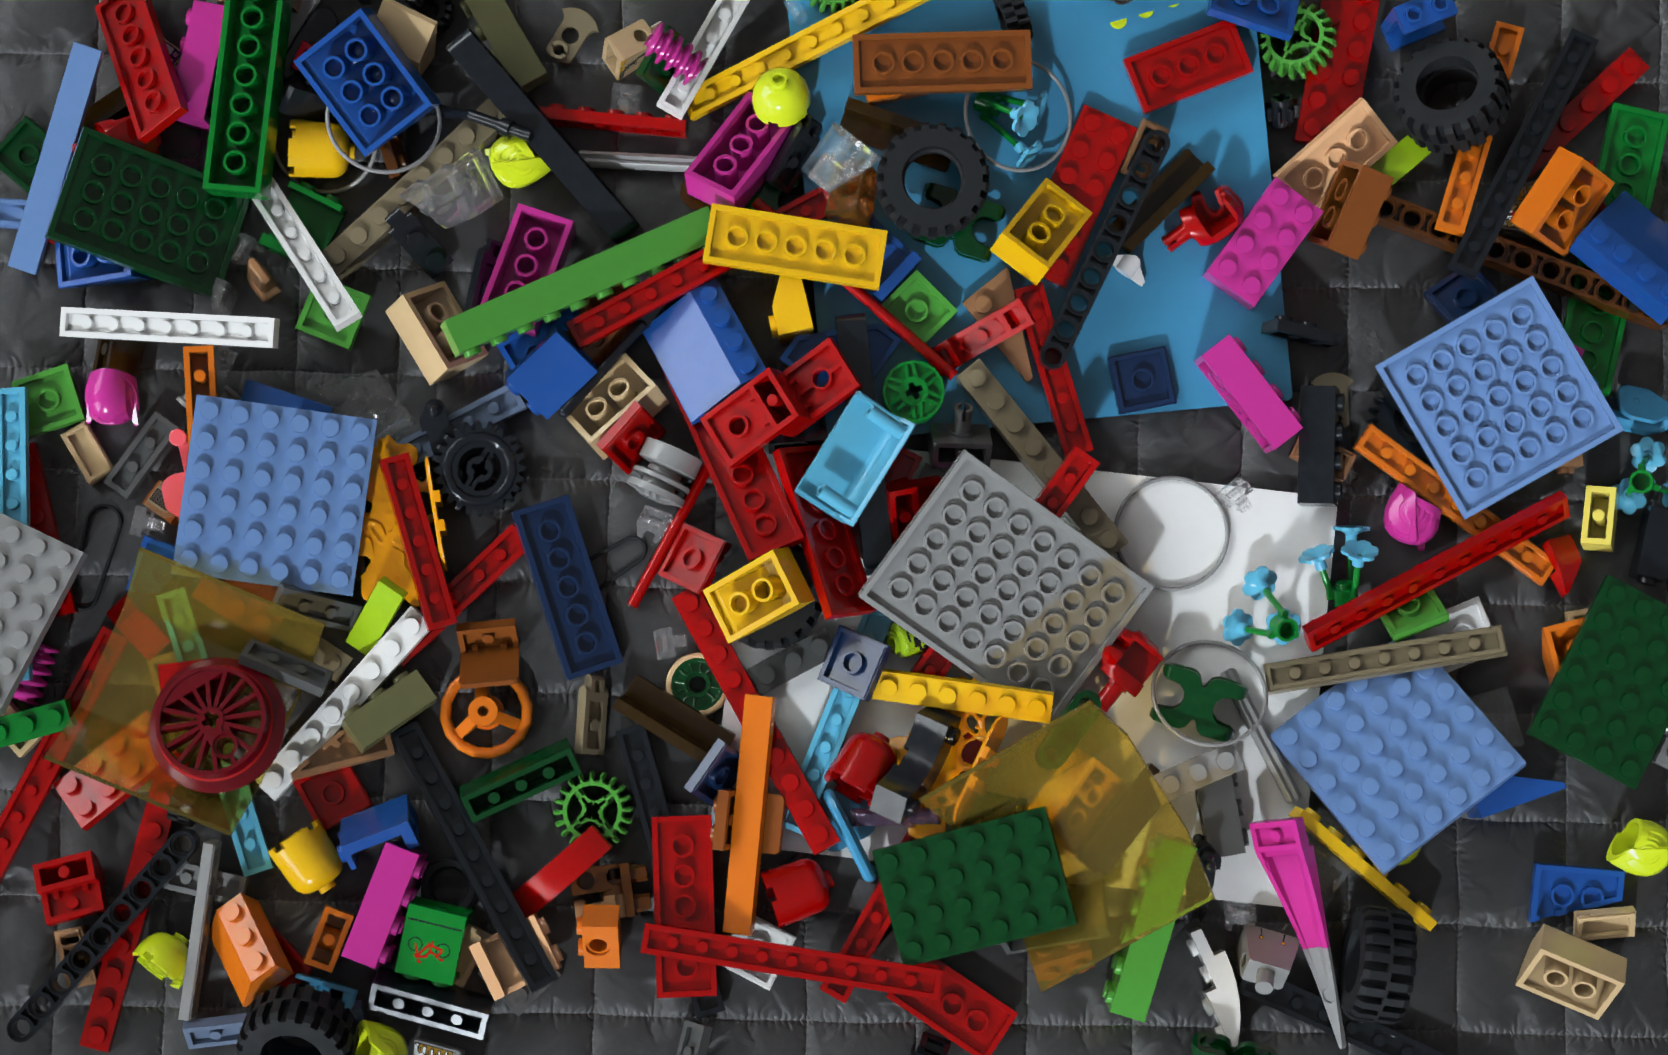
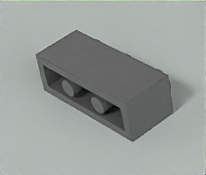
(1221, 815)

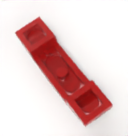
(985, 333)
(561, 871)

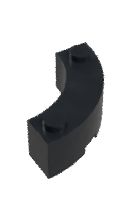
(927, 746)

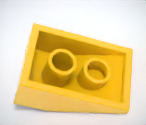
(1040, 231)
(790, 311)
(758, 594)

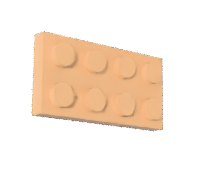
(1352, 136)

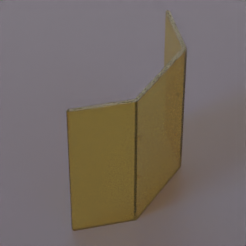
(167, 619)
(1113, 827)

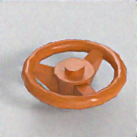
(485, 713)

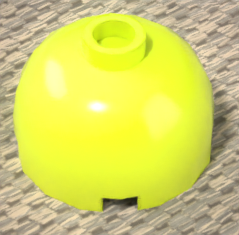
(781, 97)
(164, 956)

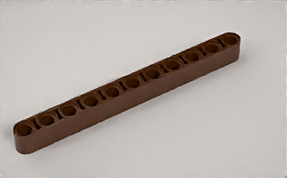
(1506, 264)

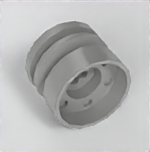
(664, 472)

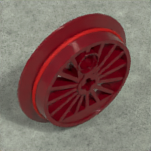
(243, 767)

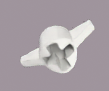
(1129, 267)

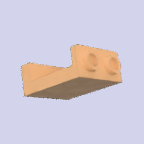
(497, 965)

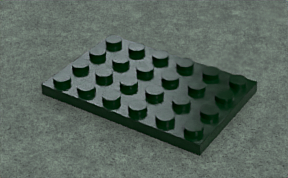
(145, 214)
(1611, 686)
(975, 886)

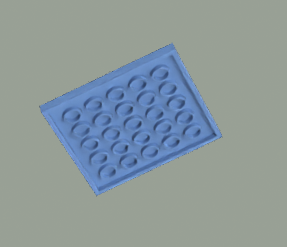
(1498, 397)
(275, 494)
(1397, 758)

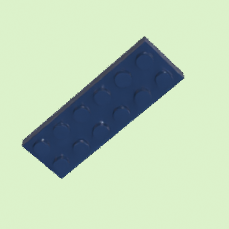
(567, 587)

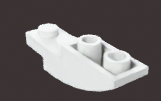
(1223, 997)

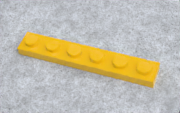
(964, 695)
(1355, 860)

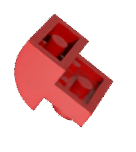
(905, 500)
(70, 887)

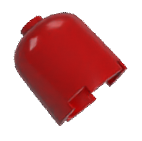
(861, 765)
(798, 890)

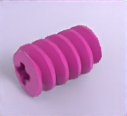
(674, 53)
(28, 689)

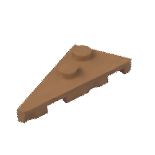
(990, 298)
(341, 753)

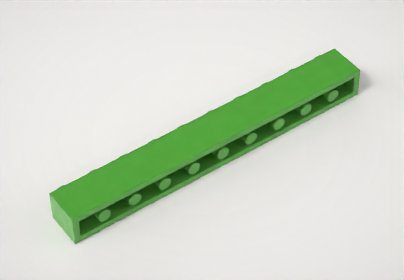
(576, 284)

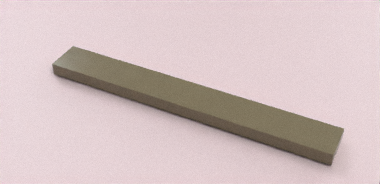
(1385, 659)

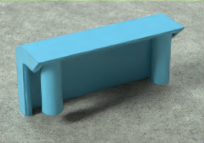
(854, 459)

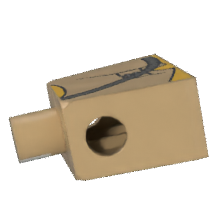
(625, 48)

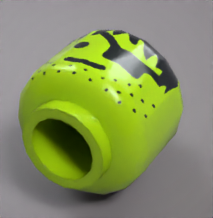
(903, 642)

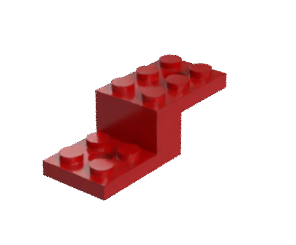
(781, 402)

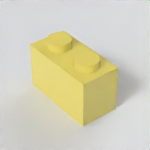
(1599, 518)

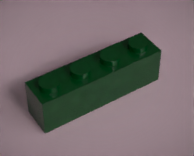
(519, 780)

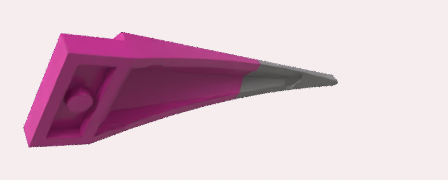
(1293, 872)

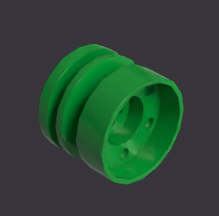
(919, 375)

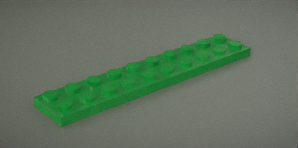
(1632, 160)

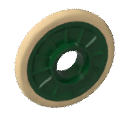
(679, 680)

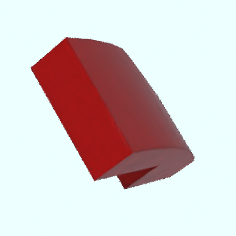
(1565, 560)

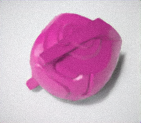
(112, 397)
(1410, 517)

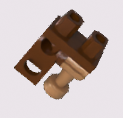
(616, 886)

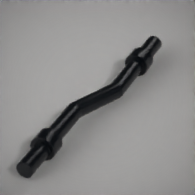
(503, 126)

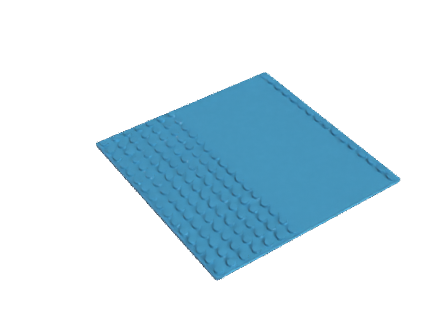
(1175, 302)

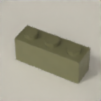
(388, 710)

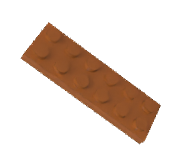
(942, 62)

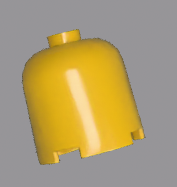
(313, 152)
(308, 859)

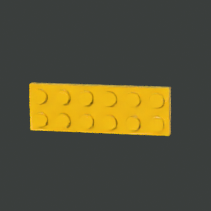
(795, 246)

